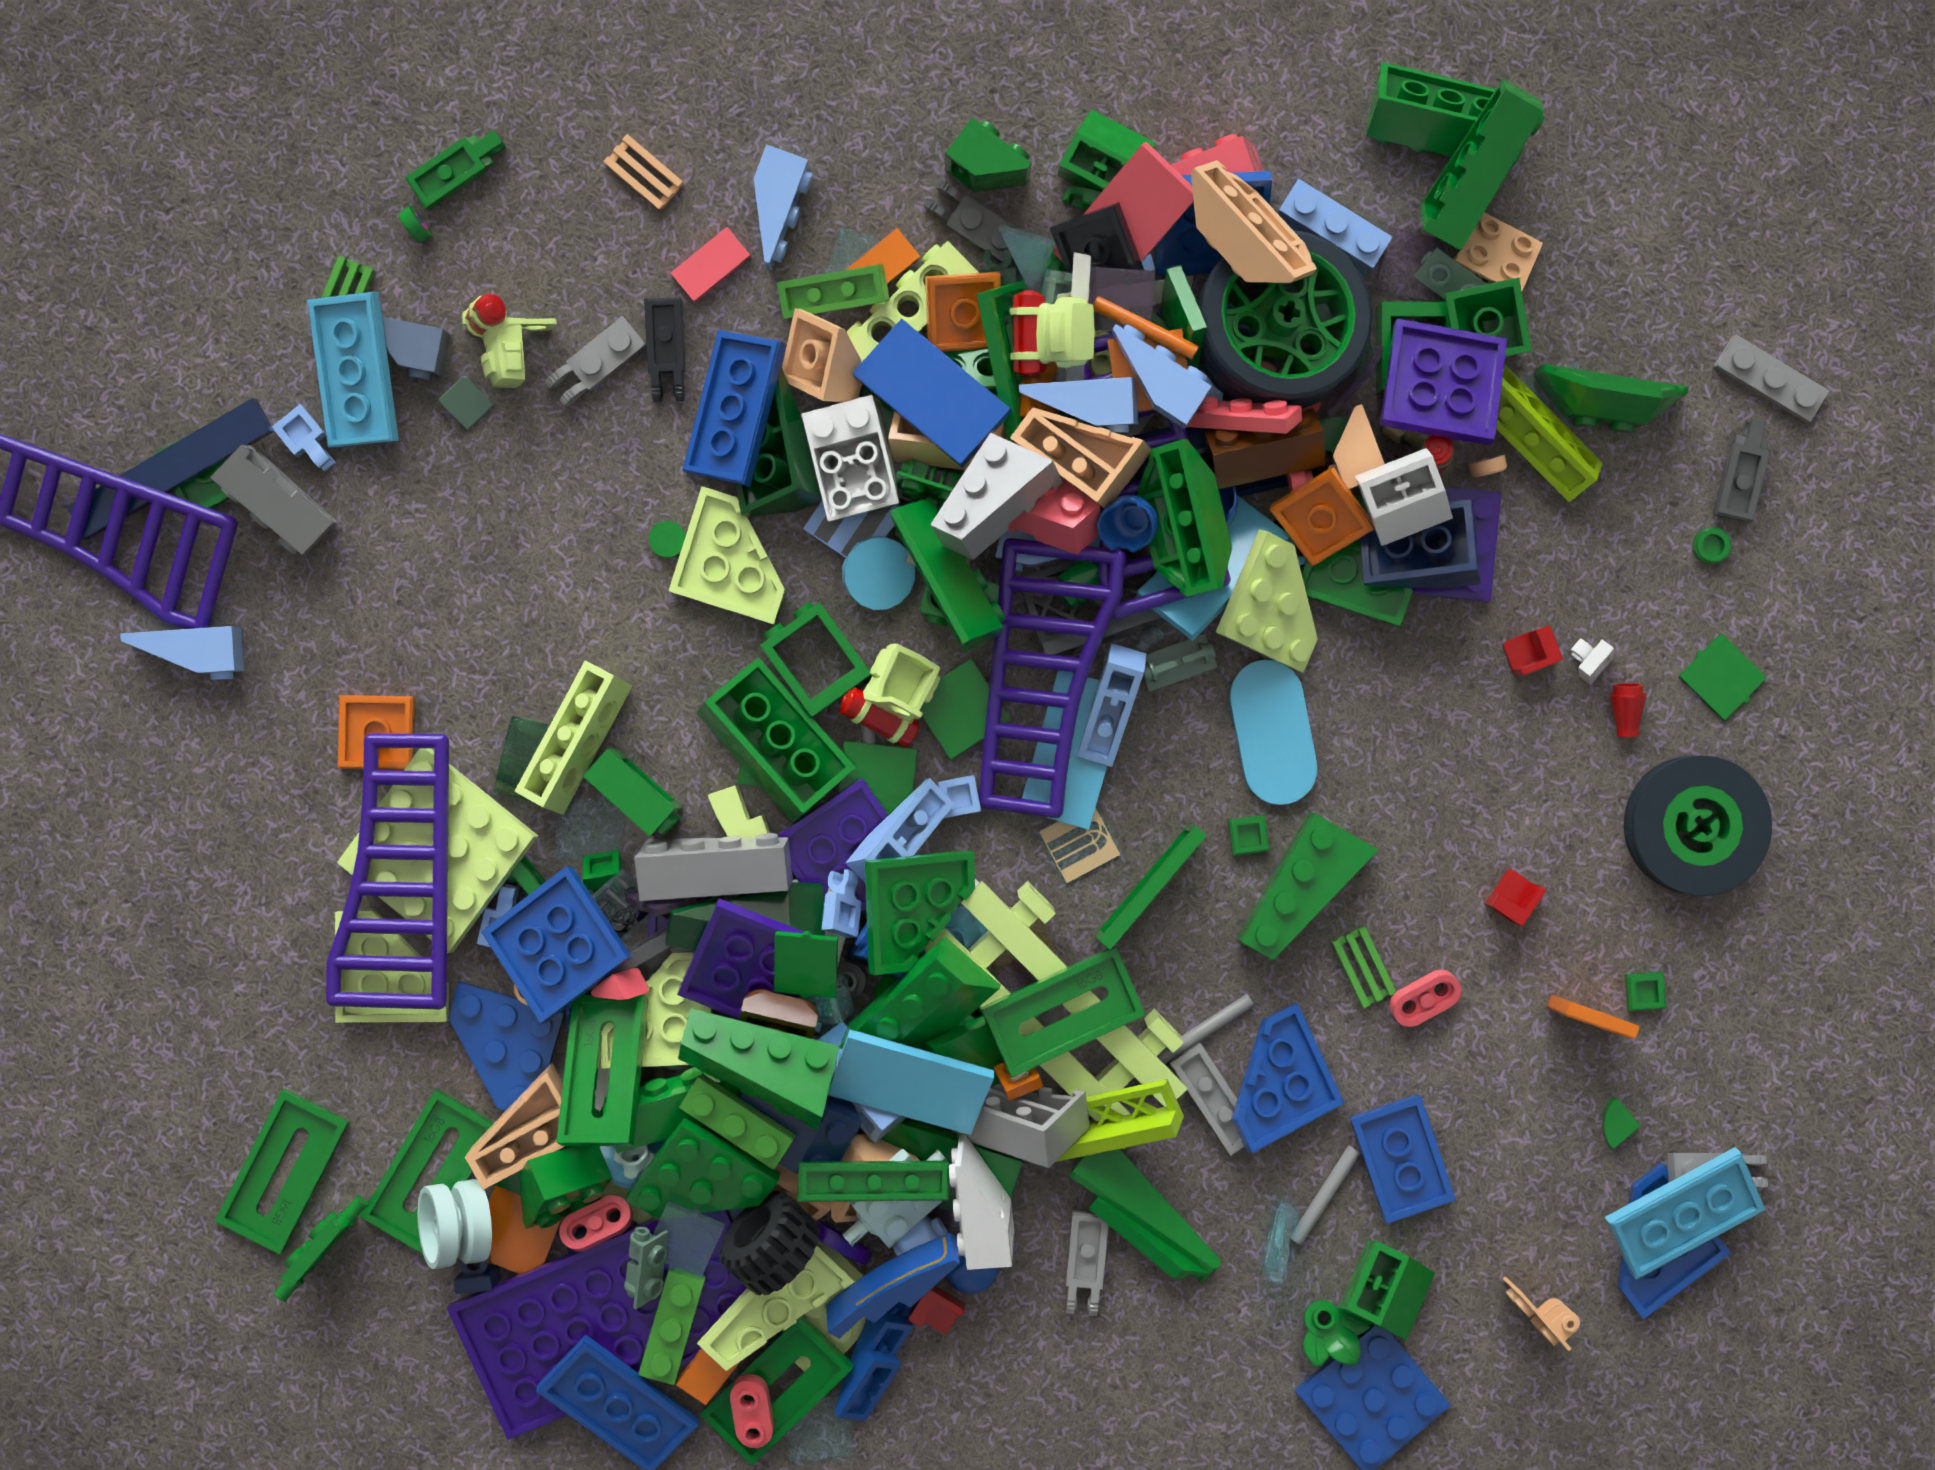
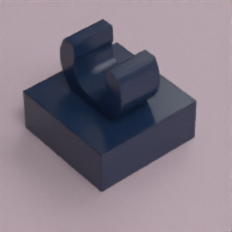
(477, 1278)

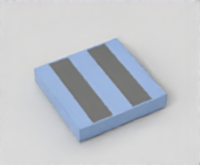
(846, 532)

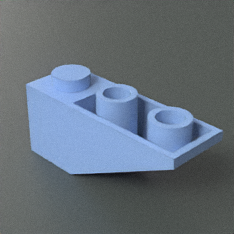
(777, 190)
(1166, 384)

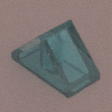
(1029, 251)
(834, 1009)

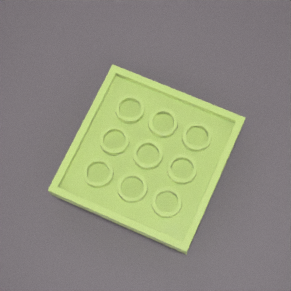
(482, 849)

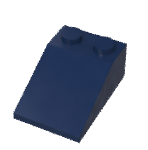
(1430, 558)
(828, 1143)

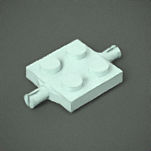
(890, 1218)

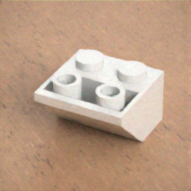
(1404, 496)

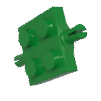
(323, 1238)

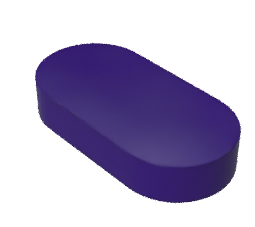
(836, 1241)

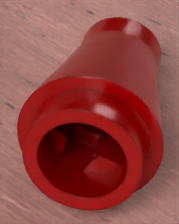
(1628, 708)

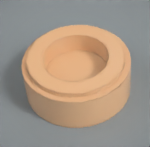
(1487, 466)

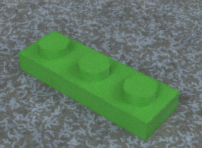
(834, 290)
(737, 1121)
(671, 1326)

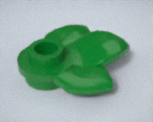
(1334, 1339)

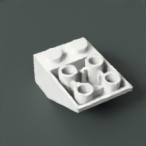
(852, 473)
(981, 1210)

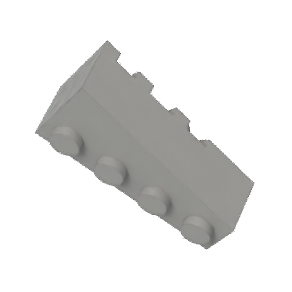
(712, 866)

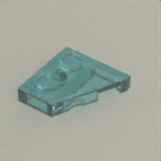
(1276, 1245)

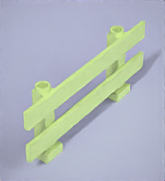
(1011, 931)

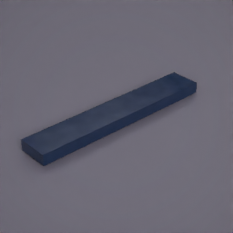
(183, 460)

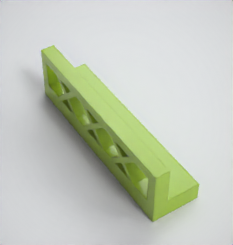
(1544, 439)
(1131, 1129)

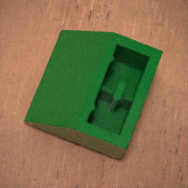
(1099, 152)
(985, 160)
(561, 1184)
(1387, 1289)

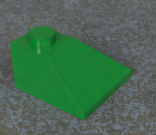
(1493, 311)

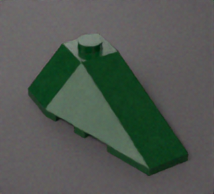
(784, 467)
(798, 907)

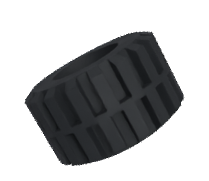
(769, 1244)

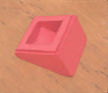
(622, 985)

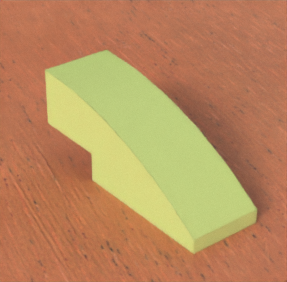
(733, 814)

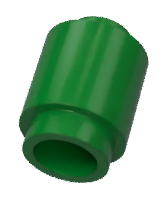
(1079, 572)

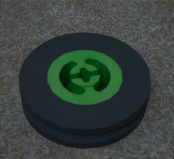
(1730, 845)

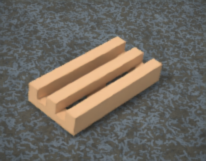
(620, 152)

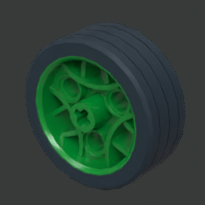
(1280, 324)

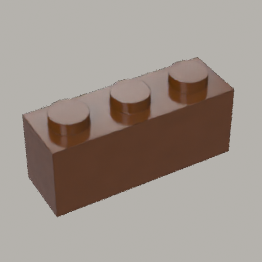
(1252, 456)

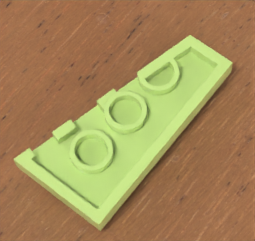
(757, 1318)

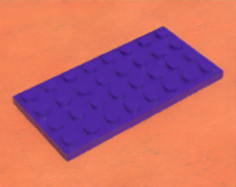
(542, 1313)

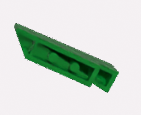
(1143, 1215)

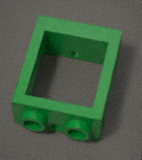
(1412, 311)
(836, 690)
(634, 792)

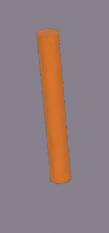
(1146, 327)

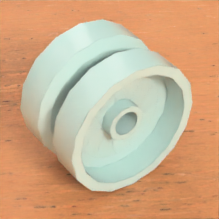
(454, 1224)

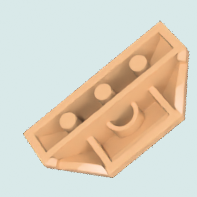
(1246, 228)

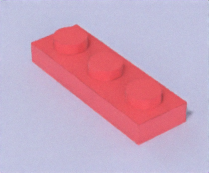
(1246, 416)

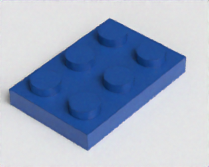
(1402, 1158)

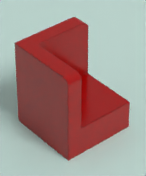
(1532, 651)
(1515, 897)
(937, 1309)

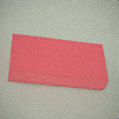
(710, 265)

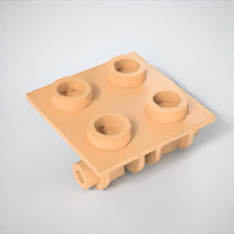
(1499, 251)
(1551, 1319)

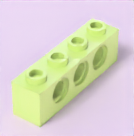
(910, 288)
(573, 738)

